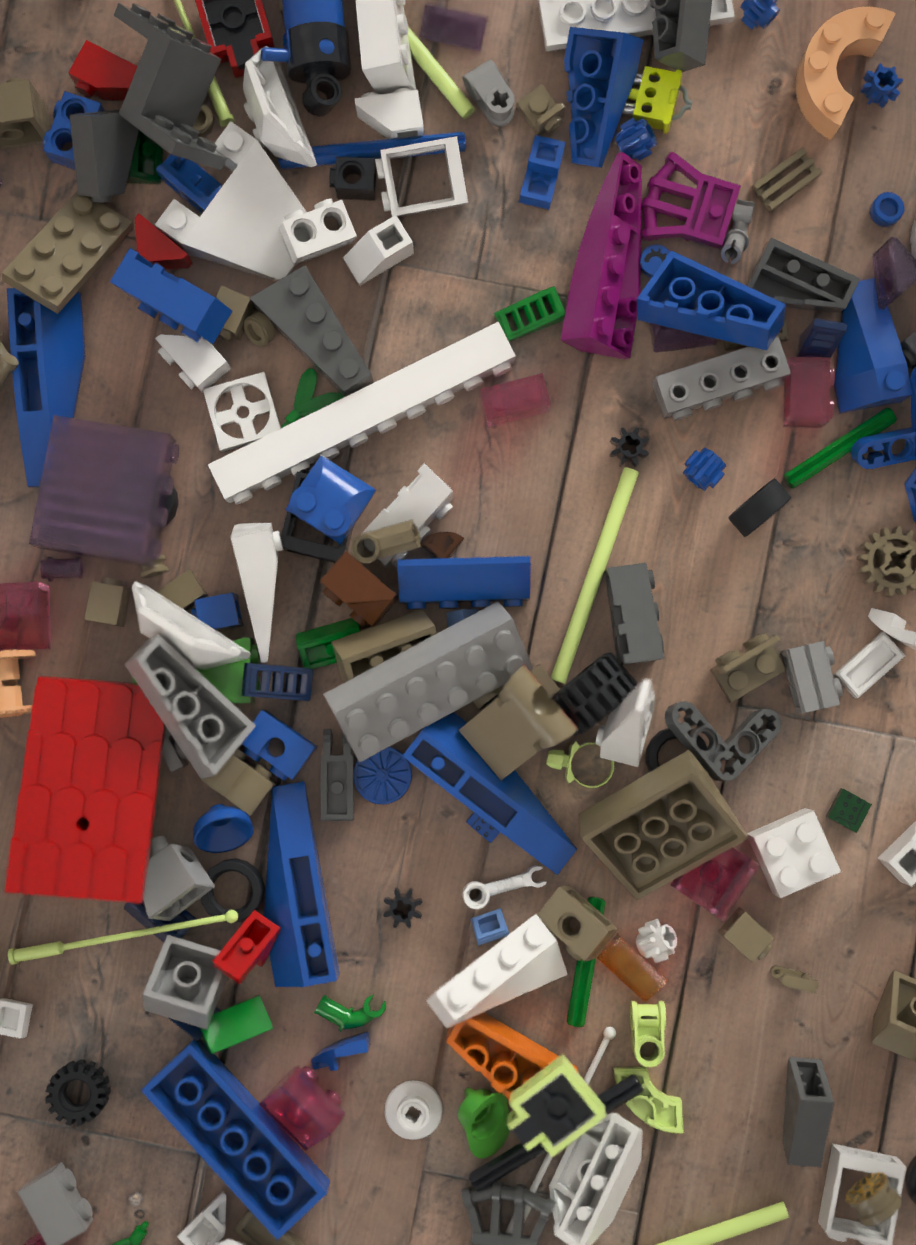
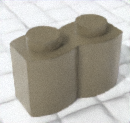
(242, 782)

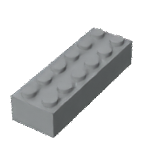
(428, 681)

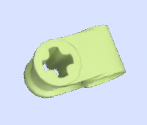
(648, 1025)

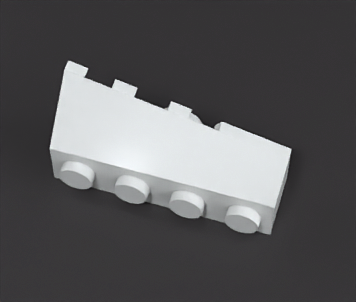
(509, 969)

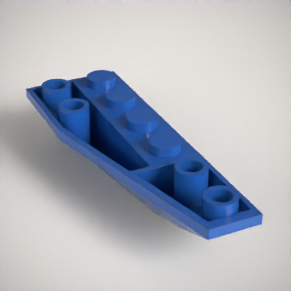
(48, 371)
(505, 803)
(296, 894)

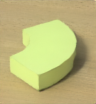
(652, 1105)

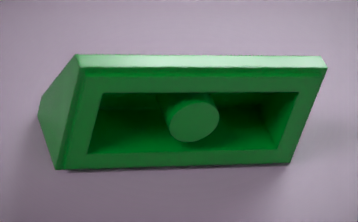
(316, 644)
(236, 1025)

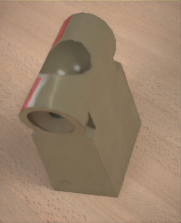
(517, 724)

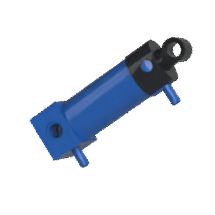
(314, 50)

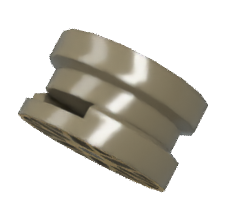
(873, 1199)

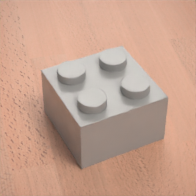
(184, 983)

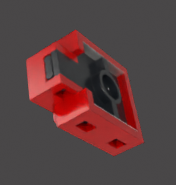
(235, 30)

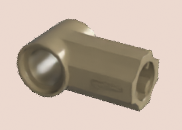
(387, 541)

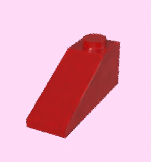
(101, 73)

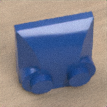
(330, 500)

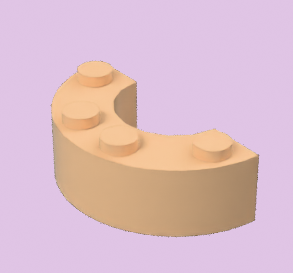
(817, 84)

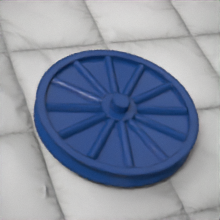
(383, 776)

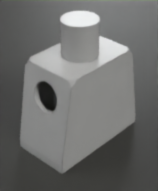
(173, 880)

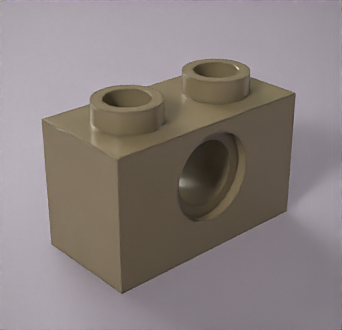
(594, 930)

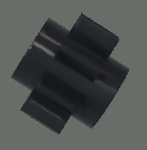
(631, 438)
(407, 899)

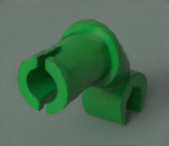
(347, 1018)

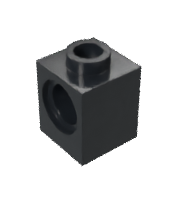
(361, 190)

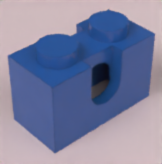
(297, 747)

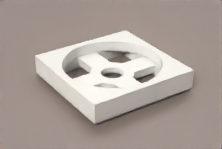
(229, 416)

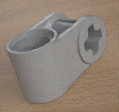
(490, 93)

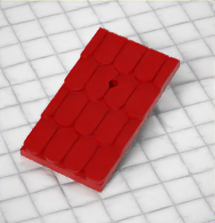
(87, 792)

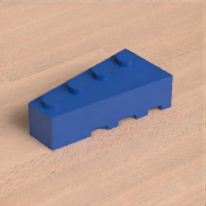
(709, 304)

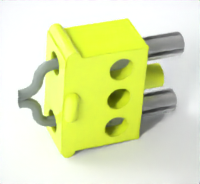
(663, 100)

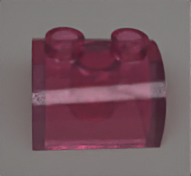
(718, 882)
(303, 1107)

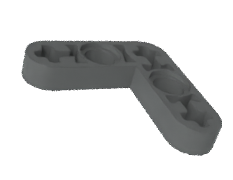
(718, 748)

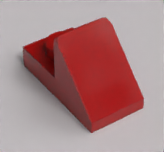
(247, 947)

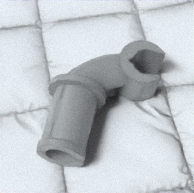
(736, 239)

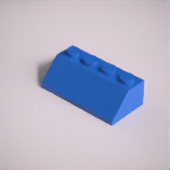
(464, 580)

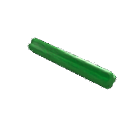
(838, 448)
(583, 981)

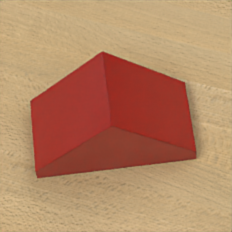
(158, 248)

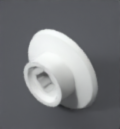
(423, 1098)

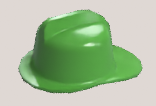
(484, 1121)

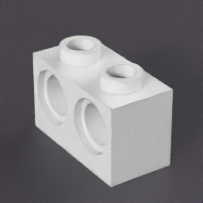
(321, 239)

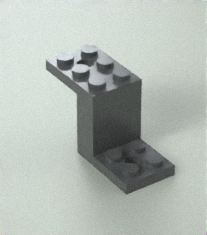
(170, 86)

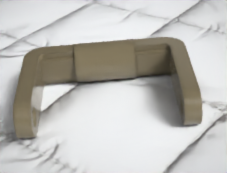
(795, 979)

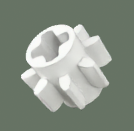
(656, 941)

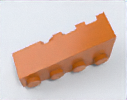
(498, 1052)

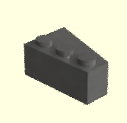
(801, 279)
(634, 614)

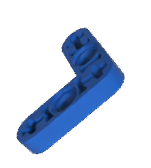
(885, 441)

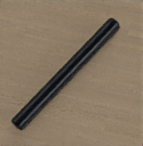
(518, 1155)

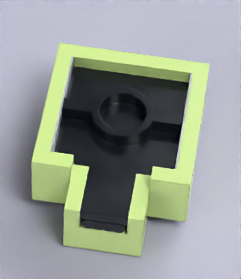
(554, 1108)

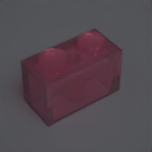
(808, 392)
(514, 400)

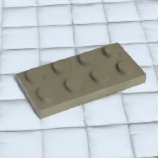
(67, 252)

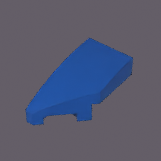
(348, 1046)

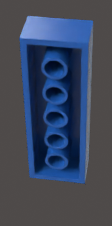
(237, 1138)

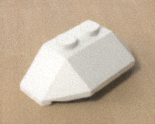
(275, 111)
(184, 632)
(594, 1179)

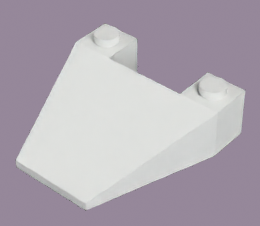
(243, 217)

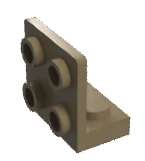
(750, 668)

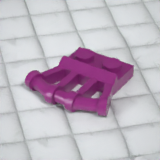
(709, 211)

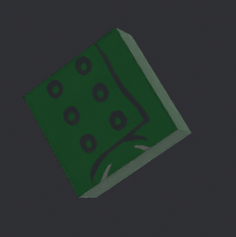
(848, 810)

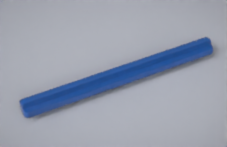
(370, 149)

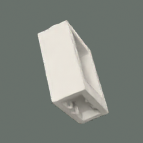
(455, 173)
(864, 1161)

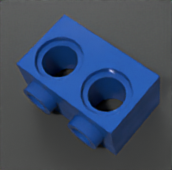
(61, 127)

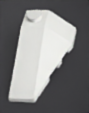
(257, 562)
(628, 726)

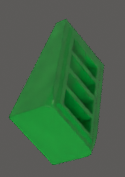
(549, 294)

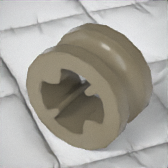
(157, 569)

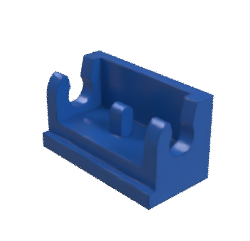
(189, 181)

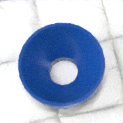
(222, 829)

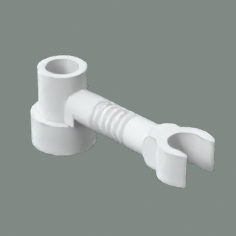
(504, 885)

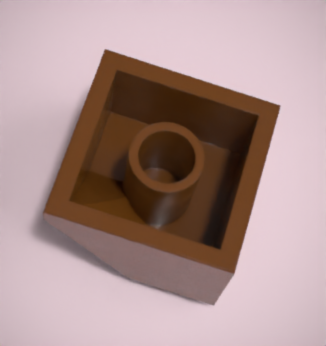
(359, 589)

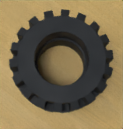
(595, 692)

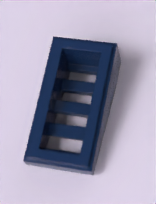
(820, 338)
(297, 685)

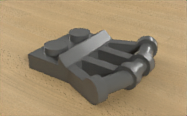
(498, 1193)

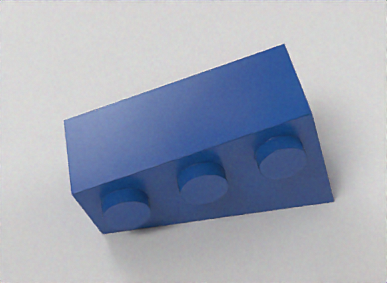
(171, 297)

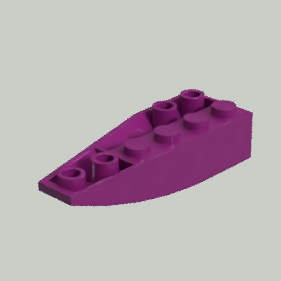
(608, 268)

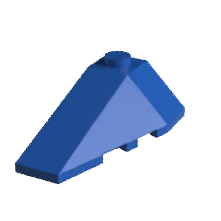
(600, 79)
(870, 356)

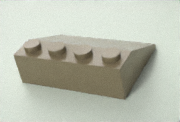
(661, 826)

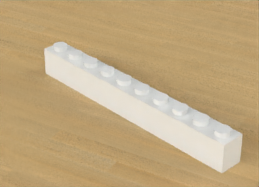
(363, 413)

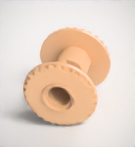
(10, 692)

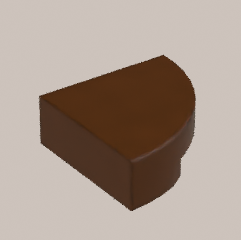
(442, 544)

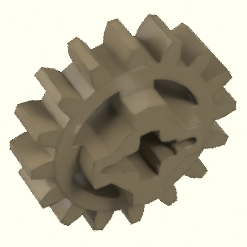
(884, 552)

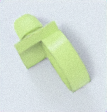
(557, 760)

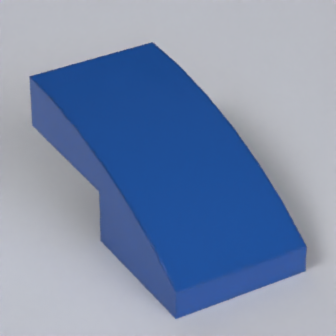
(542, 172)

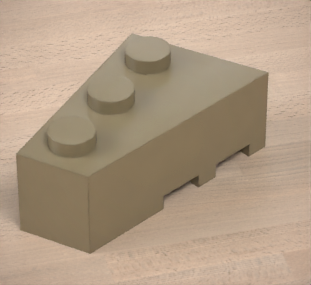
(381, 642)

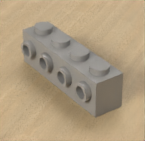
(719, 379)

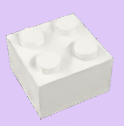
(793, 852)

